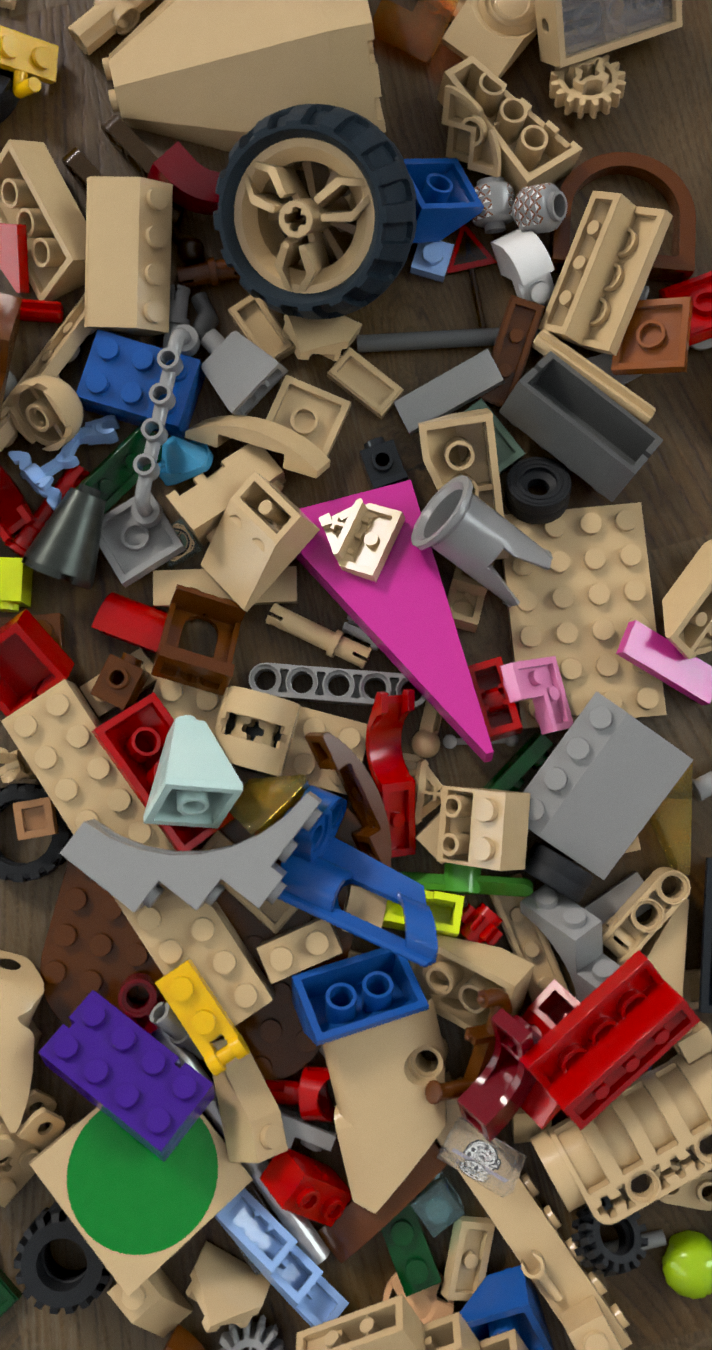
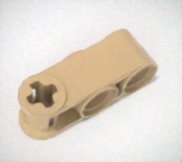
(624, 922)

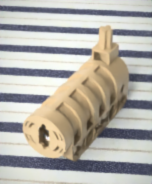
(636, 1134)

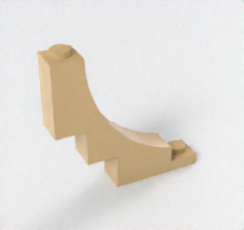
(397, 1327)

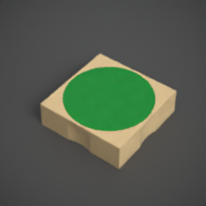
(131, 1201)

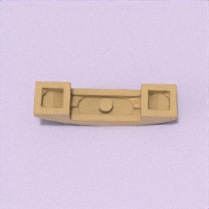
(299, 453)

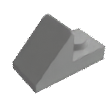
(313, 1134)

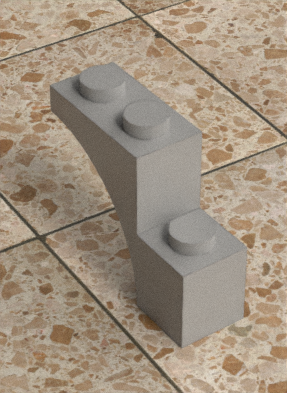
(574, 935)

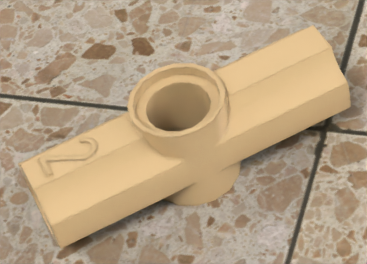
(106, 20)

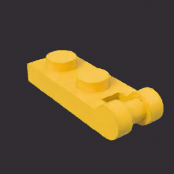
(202, 1016)

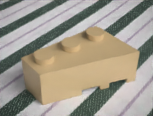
(206, 502)

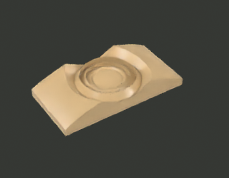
(492, 32)

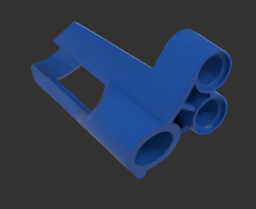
(325, 865)

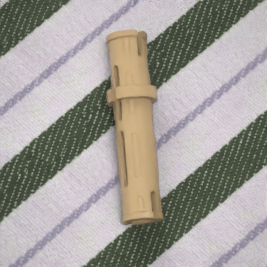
(332, 642)

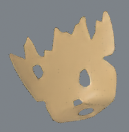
(17, 995)

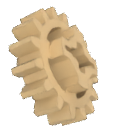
(588, 86)

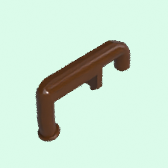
(484, 1043)

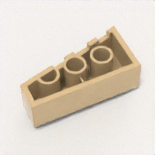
(528, 146)

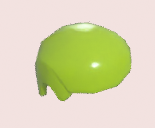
(689, 1264)

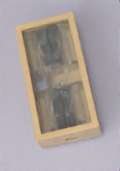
(587, 28)

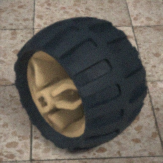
(253, 209)

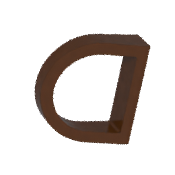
(665, 268)

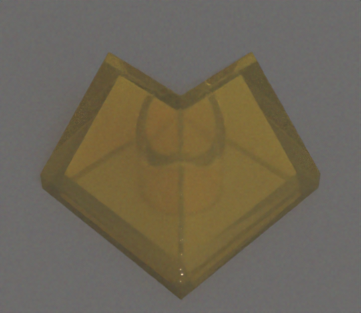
(267, 800)

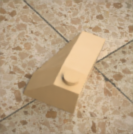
(464, 446)

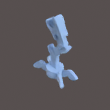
(40, 478)

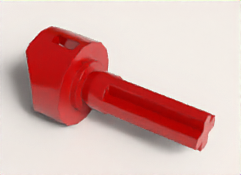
(309, 1094)

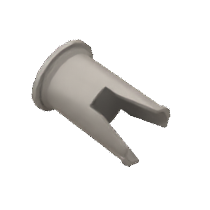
(473, 536)

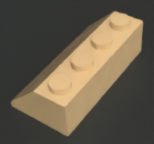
(55, 227)
(128, 255)

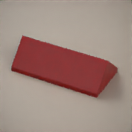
(135, 746)

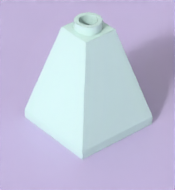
(192, 779)

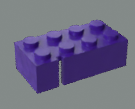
(128, 1075)

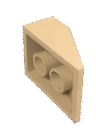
(466, 969)

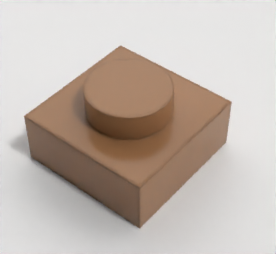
(35, 818)

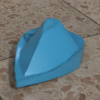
(183, 460)

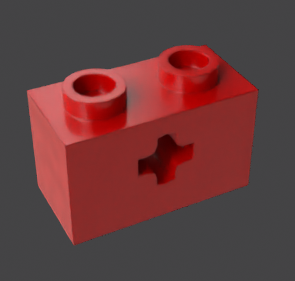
(498, 713)
(306, 1187)

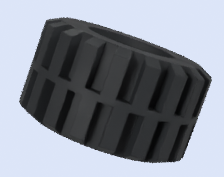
(45, 1278)

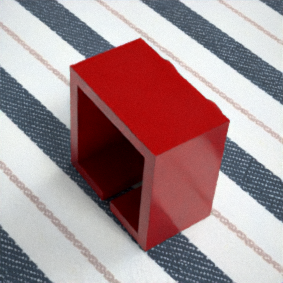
(26, 659)

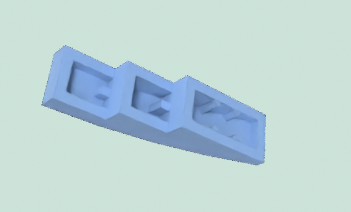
(280, 1259)

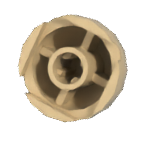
(46, 411)

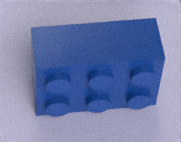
(120, 380)

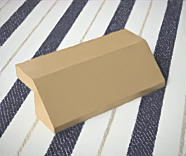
(605, 272)

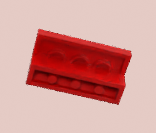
(609, 1039)

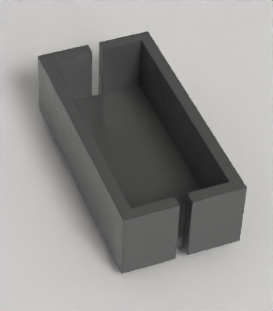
(580, 425)

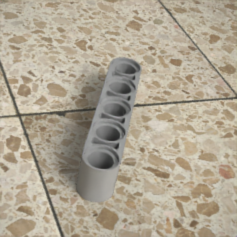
(322, 677)

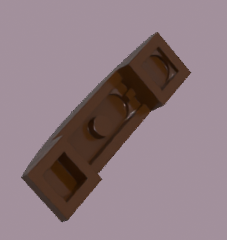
(374, 835)
(359, 1225)

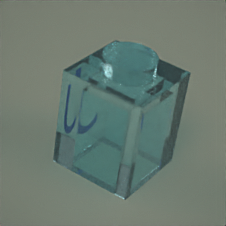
(438, 1205)

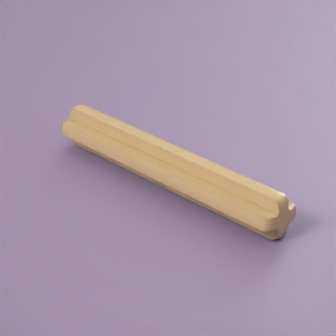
(615, 390)

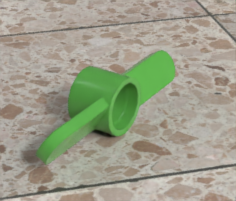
(468, 880)

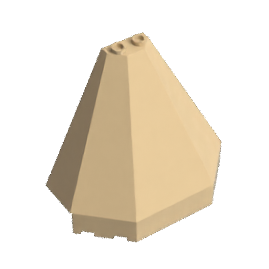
(226, 64)

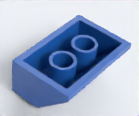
(355, 995)

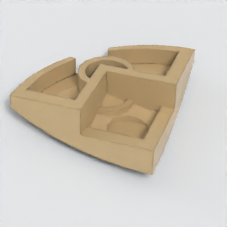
(470, 133)

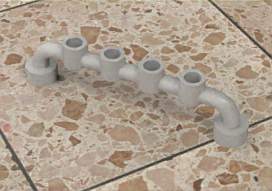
(183, 341)

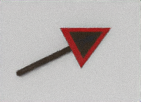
(468, 256)

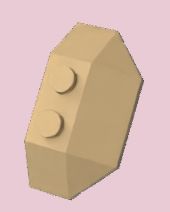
(689, 606)

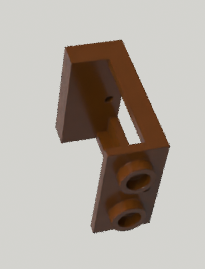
(190, 667)

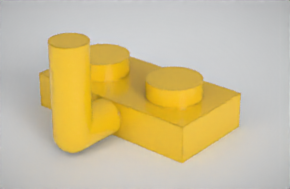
(29, 59)

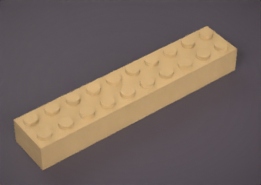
(86, 785)

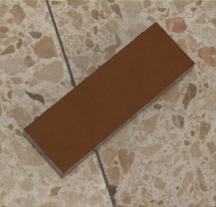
(513, 346)

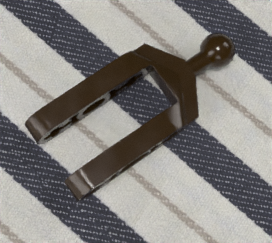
(141, 159)

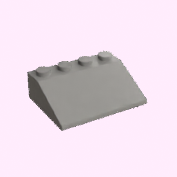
(602, 785)

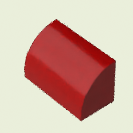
(130, 621)

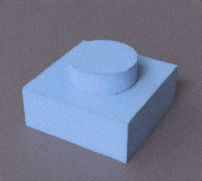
(432, 260)

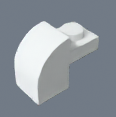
(527, 263)

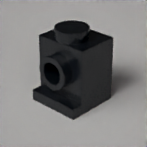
(377, 475)

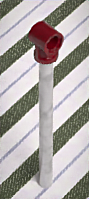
(296, 1225)

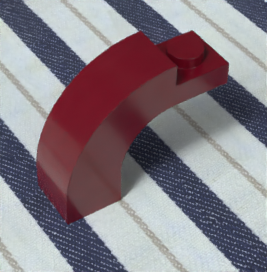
(192, 183)
(505, 1080)

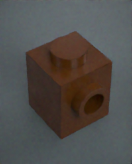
(120, 681)

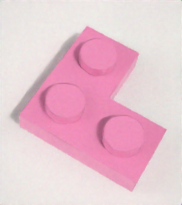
(542, 683)

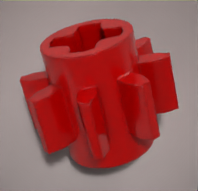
(481, 925)

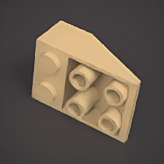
(256, 540)

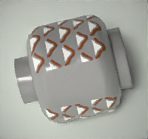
(497, 200)
(539, 208)

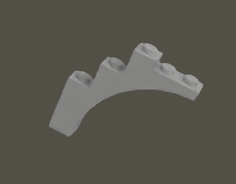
(135, 870)

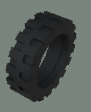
(51, 858)

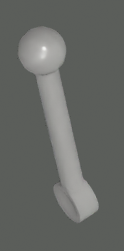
(451, 741)

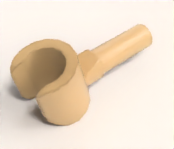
(542, 1277)

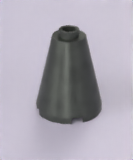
(70, 538)

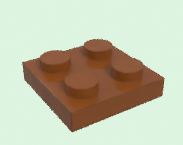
(656, 338)

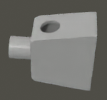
(239, 370)

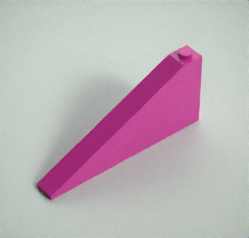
(404, 612)

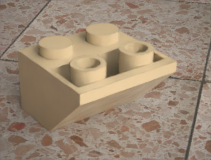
(483, 828)

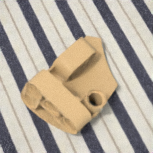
(382, 1102)

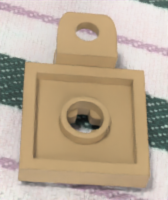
(26, 1143)

